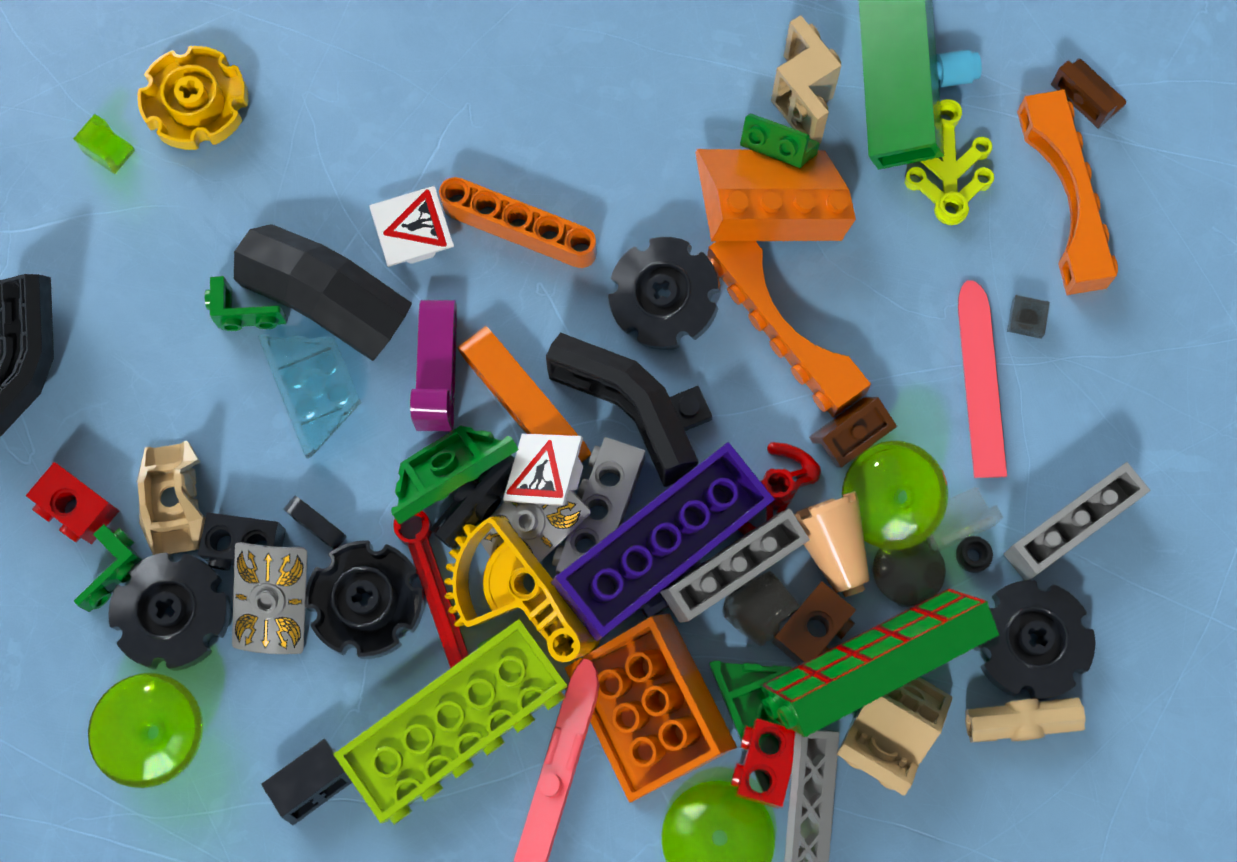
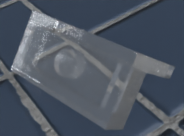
(964, 517)

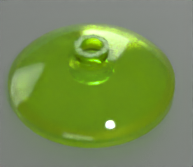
(879, 478)
(122, 724)
(710, 808)

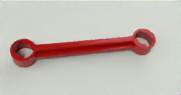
(435, 590)

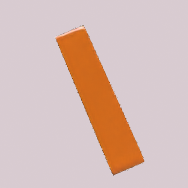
(510, 209)
(515, 388)

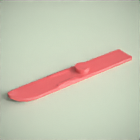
(981, 382)
(559, 765)

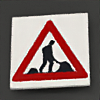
(411, 227)
(544, 469)

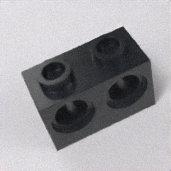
(241, 530)

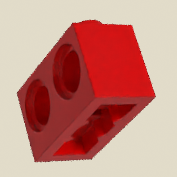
(775, 766)

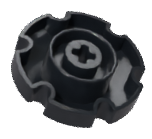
(666, 267)
(339, 588)
(147, 629)
(1061, 642)

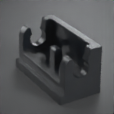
(306, 783)

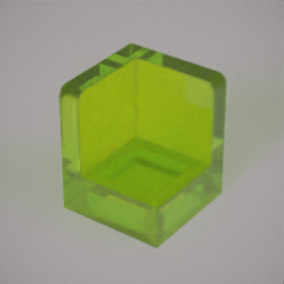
(103, 145)

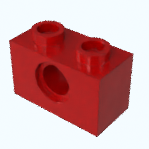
(57, 489)

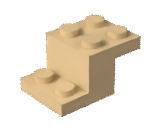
(806, 79)
(896, 733)

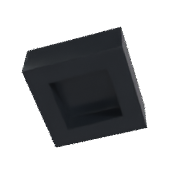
(691, 408)

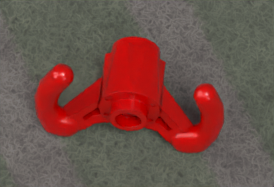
(781, 481)

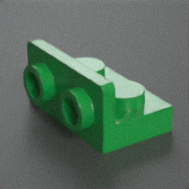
(778, 141)

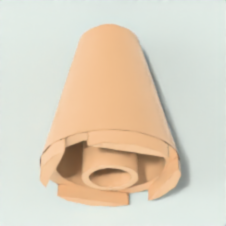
(837, 542)

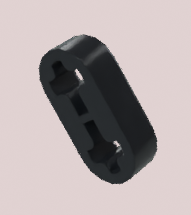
(315, 522)

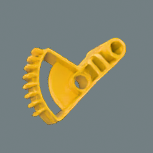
(505, 591)

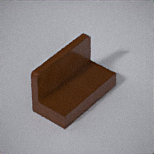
(1088, 92)
(854, 430)

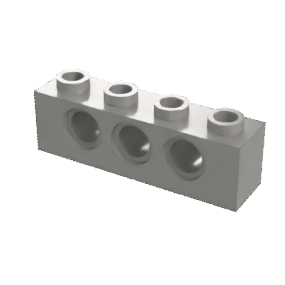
(614, 458)
(1076, 522)
(734, 566)

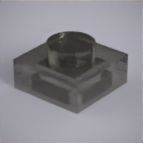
(1028, 316)

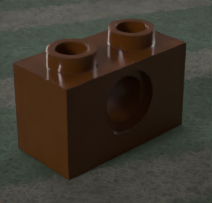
(822, 606)

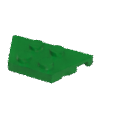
(445, 467)
(743, 699)

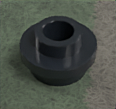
(981, 546)

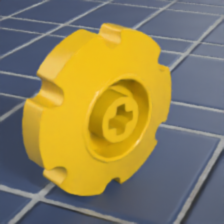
(193, 97)

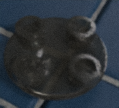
(909, 574)

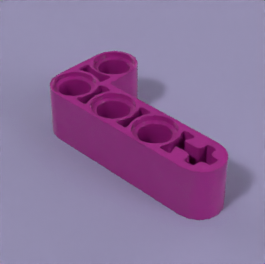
(434, 394)

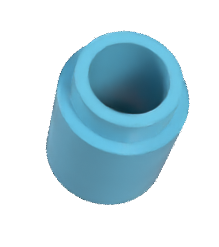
(958, 67)

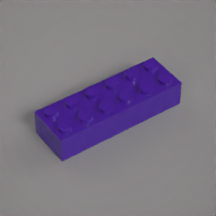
(661, 541)

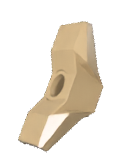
(174, 527)

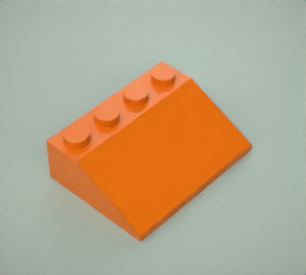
(771, 200)
(654, 708)

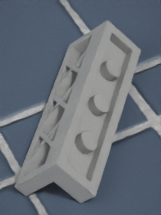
(812, 797)

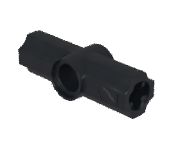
(473, 503)

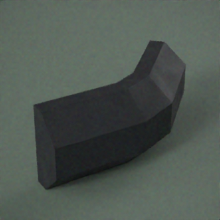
(320, 287)
(24, 343)
(634, 392)

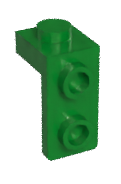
(219, 302)
(100, 590)

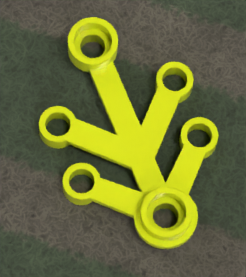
(951, 170)

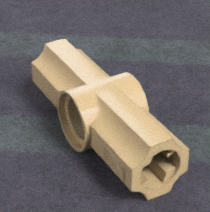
(1025, 720)

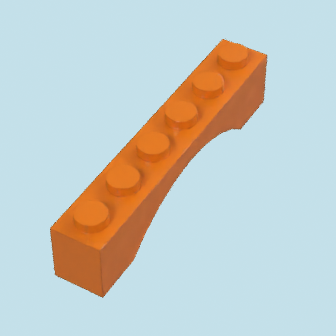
(1050, 130)
(829, 375)

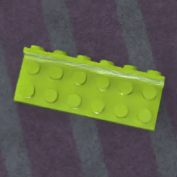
(451, 723)

